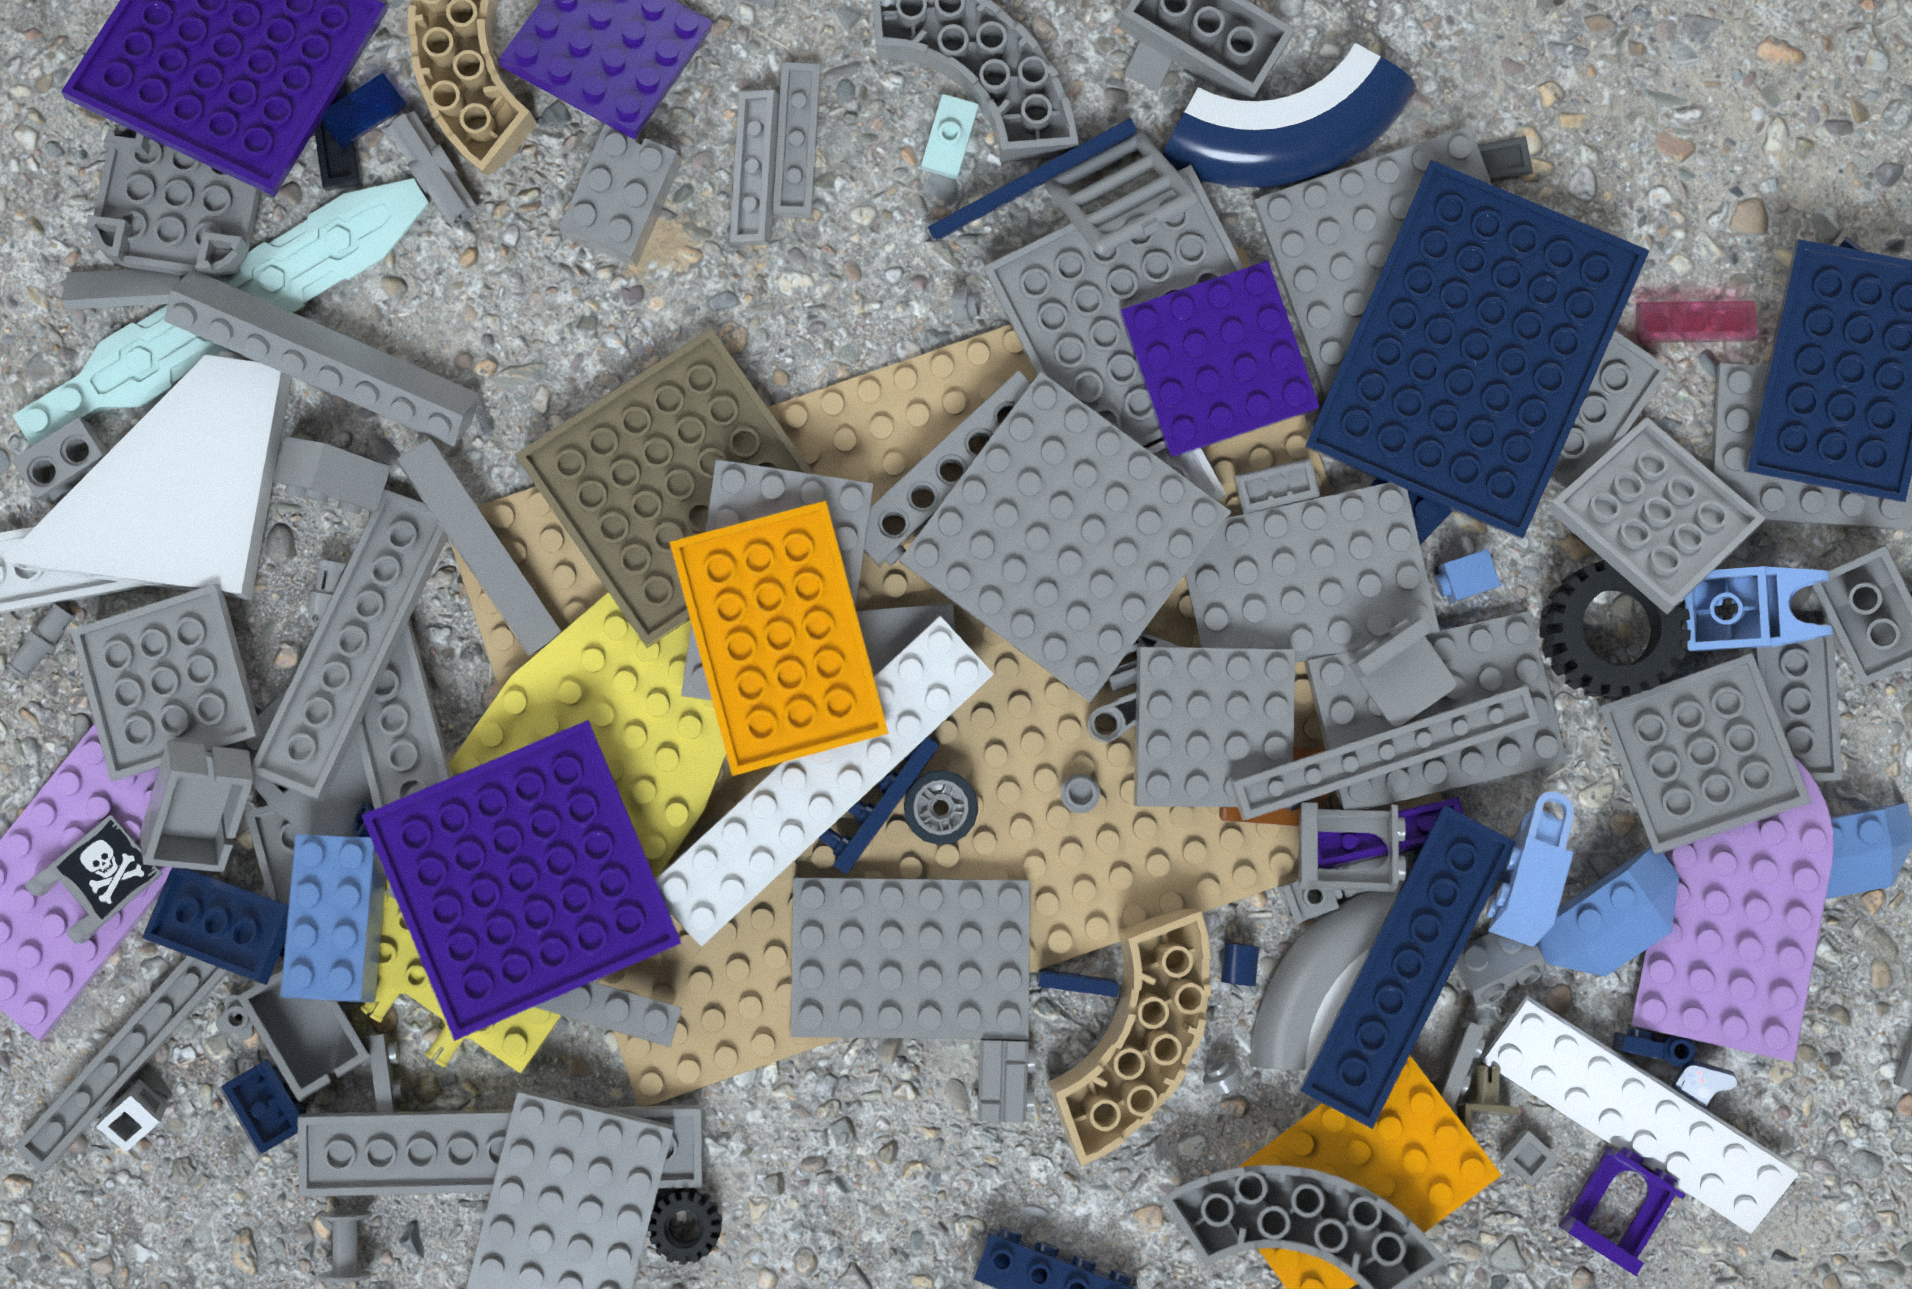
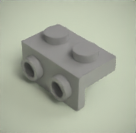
(1496, 966)

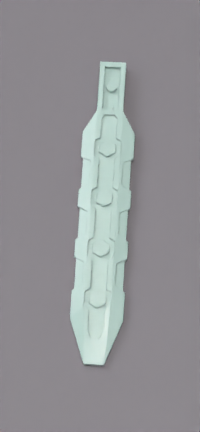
(288, 272)

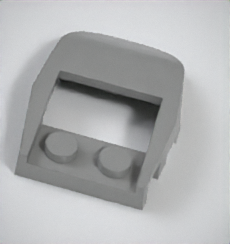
(311, 816)

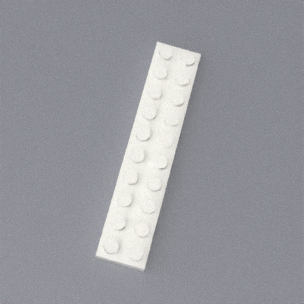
(814, 791)

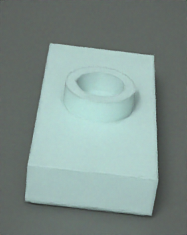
(949, 136)

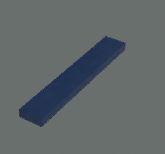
(1029, 181)

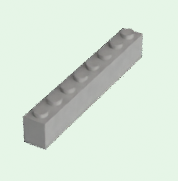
(321, 357)

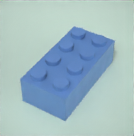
(334, 920)

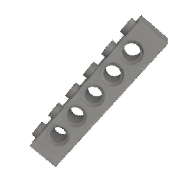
(926, 475)

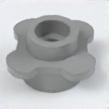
(228, 1021)

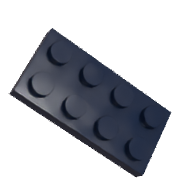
(219, 924)

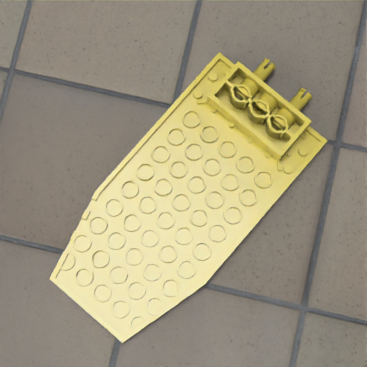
(658, 749)

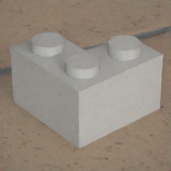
(326, 472)

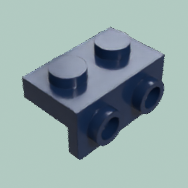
(263, 1106)

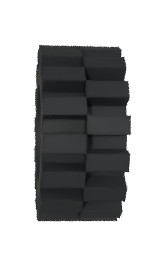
(674, 1248)

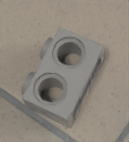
(60, 450)

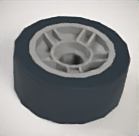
(936, 787)

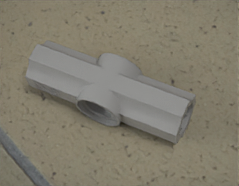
(432, 168)

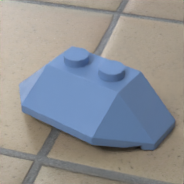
(1869, 849)
(1614, 917)

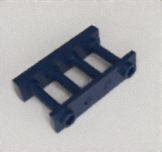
(872, 818)

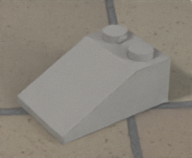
(1870, 613)

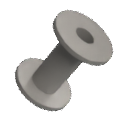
(344, 1245)

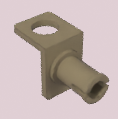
(1486, 1097)

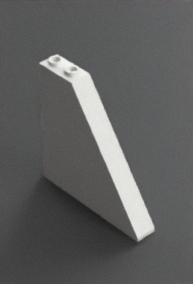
(179, 492)

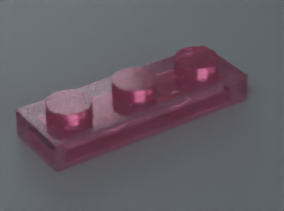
(1696, 321)

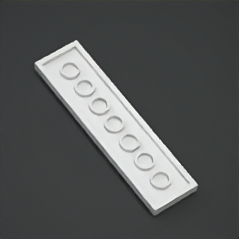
(1639, 1113)

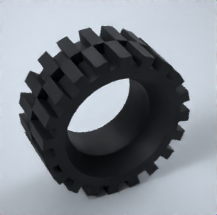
(1578, 661)

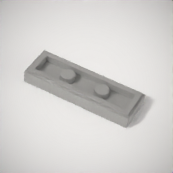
(117, 288)

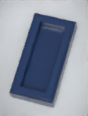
(1077, 983)

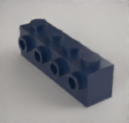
(1016, 1264)

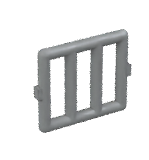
(1146, 224)

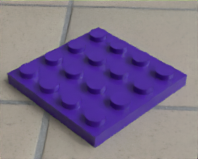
(607, 55)
(1219, 359)

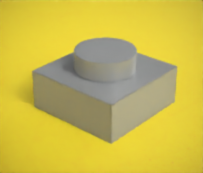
(1528, 1157)

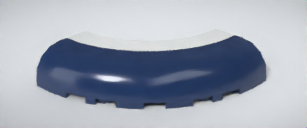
(1293, 135)

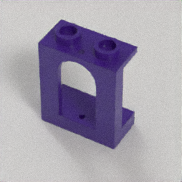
(1659, 1196)

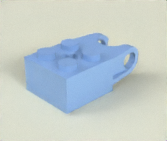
(1763, 610)
(1533, 874)

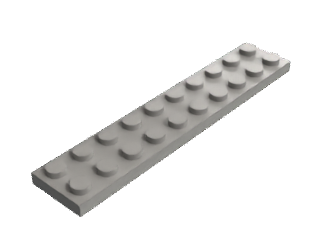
(447, 1150)

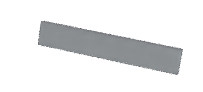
(479, 547)

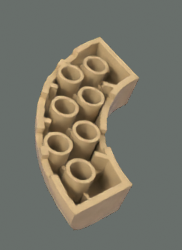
(462, 81)
(1148, 1039)

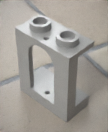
(1380, 823)

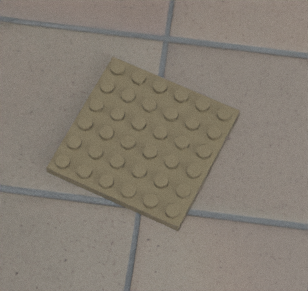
(643, 471)

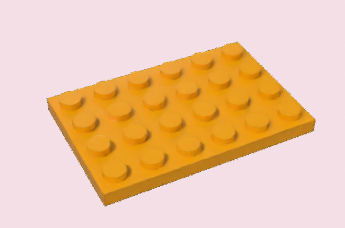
(779, 638)
(1412, 1158)

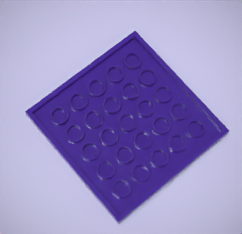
(225, 76)
(521, 879)

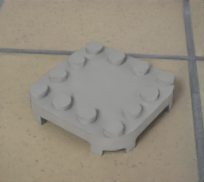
(170, 210)

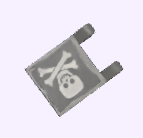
(101, 873)

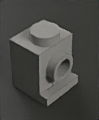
(1298, 905)
(131, 1116)

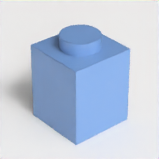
(1467, 576)

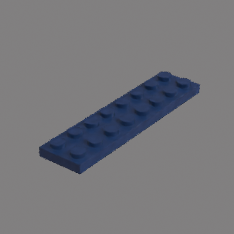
(1407, 966)

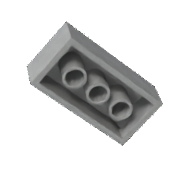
(1217, 40)

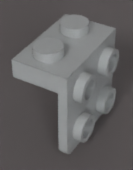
(1403, 672)

